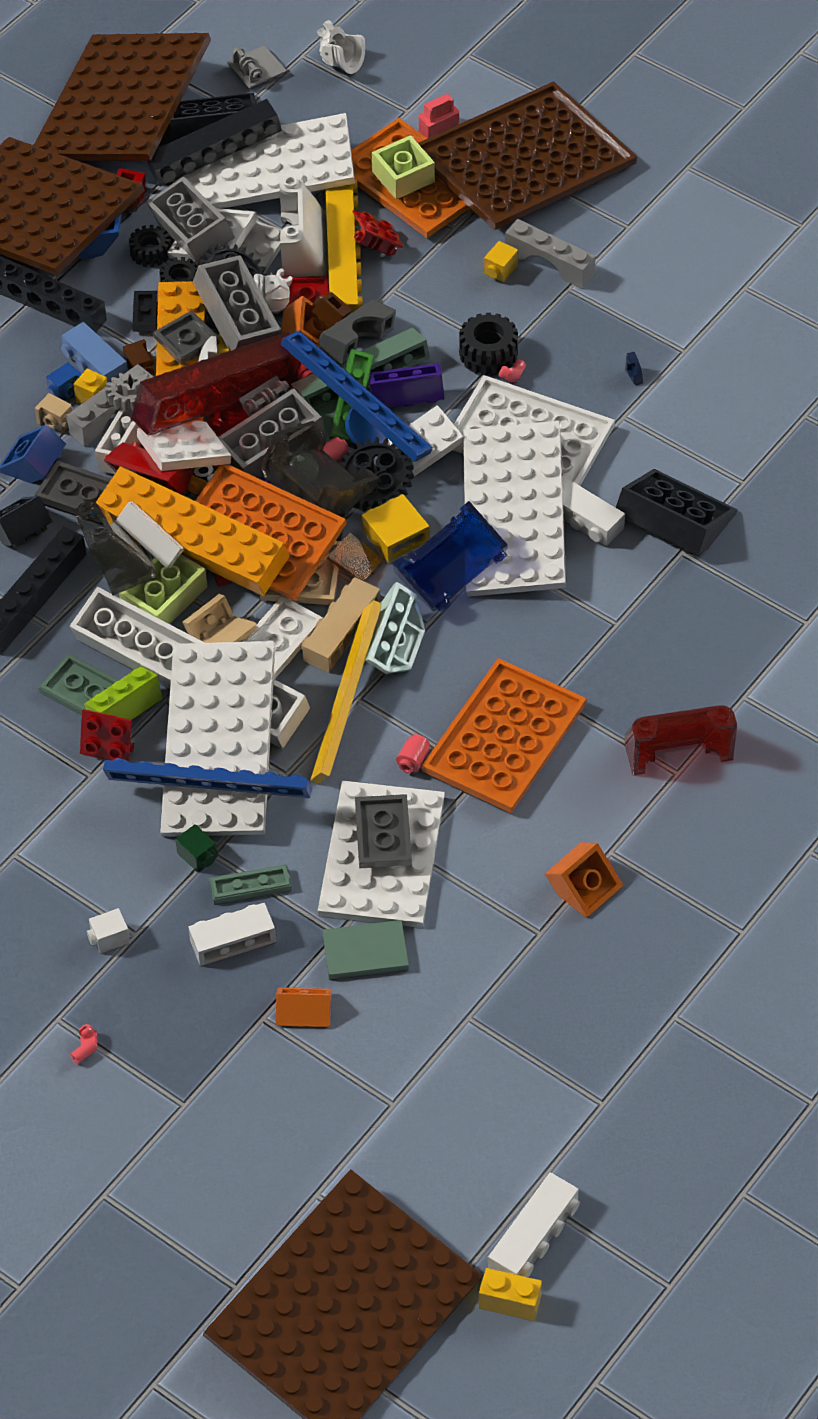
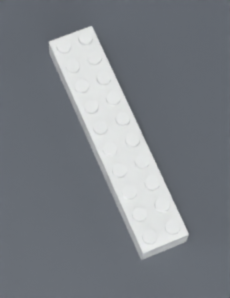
(146, 641)

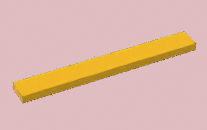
(346, 692)

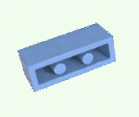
(92, 352)

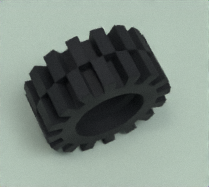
(149, 236)
(176, 269)

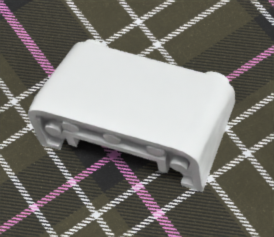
(305, 242)

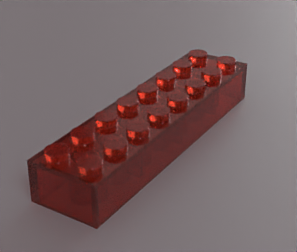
(211, 384)

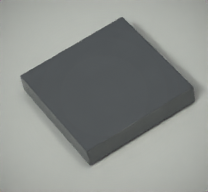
(184, 337)

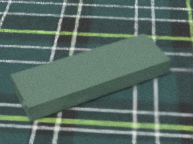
(250, 884)

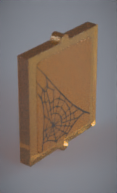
(355, 558)

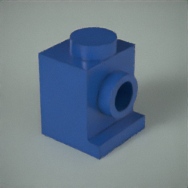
(61, 381)

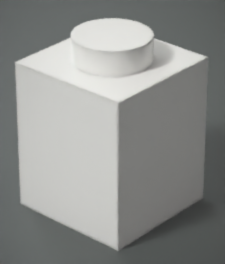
(108, 931)

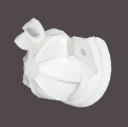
(341, 49)
(274, 290)

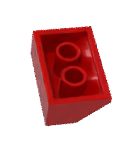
(137, 459)

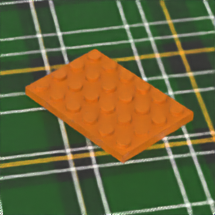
(424, 209)
(300, 525)
(504, 735)

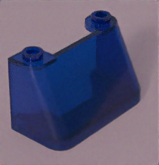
(451, 558)

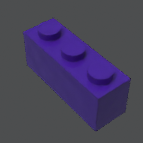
(408, 385)

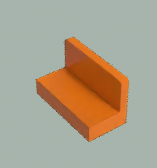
(303, 1007)

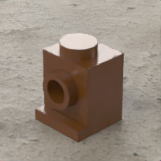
(330, 309)
(137, 354)

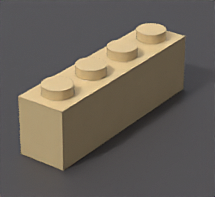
(339, 626)

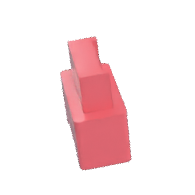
(438, 116)

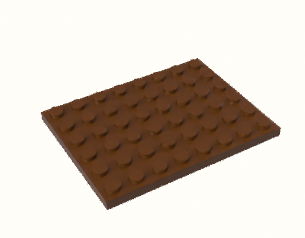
(122, 95)
(525, 155)
(55, 204)
(343, 1304)

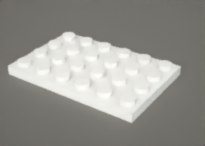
(503, 404)
(381, 892)

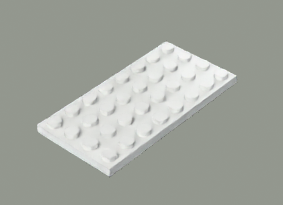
(309, 149)
(518, 489)
(219, 721)

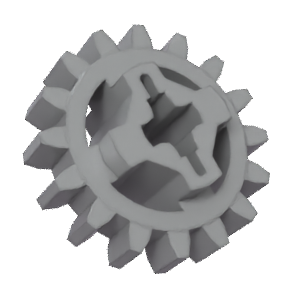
(123, 390)

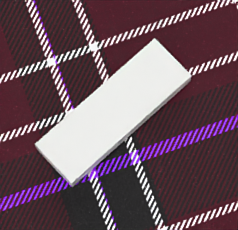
(149, 534)

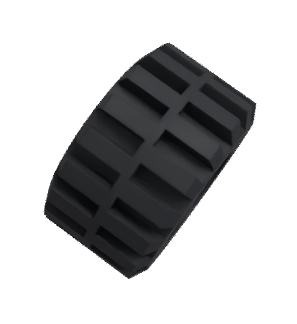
(488, 343)

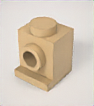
(53, 412)

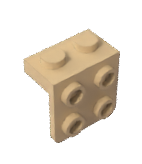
(217, 623)

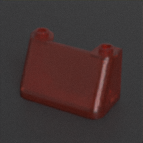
(709, 725)

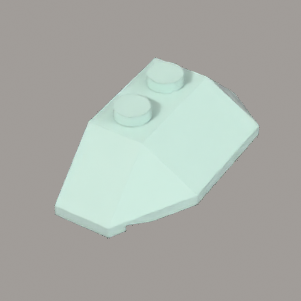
(396, 632)

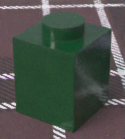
(196, 848)

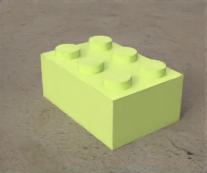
(169, 590)

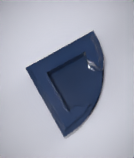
(633, 368)

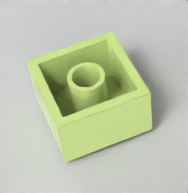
(403, 167)

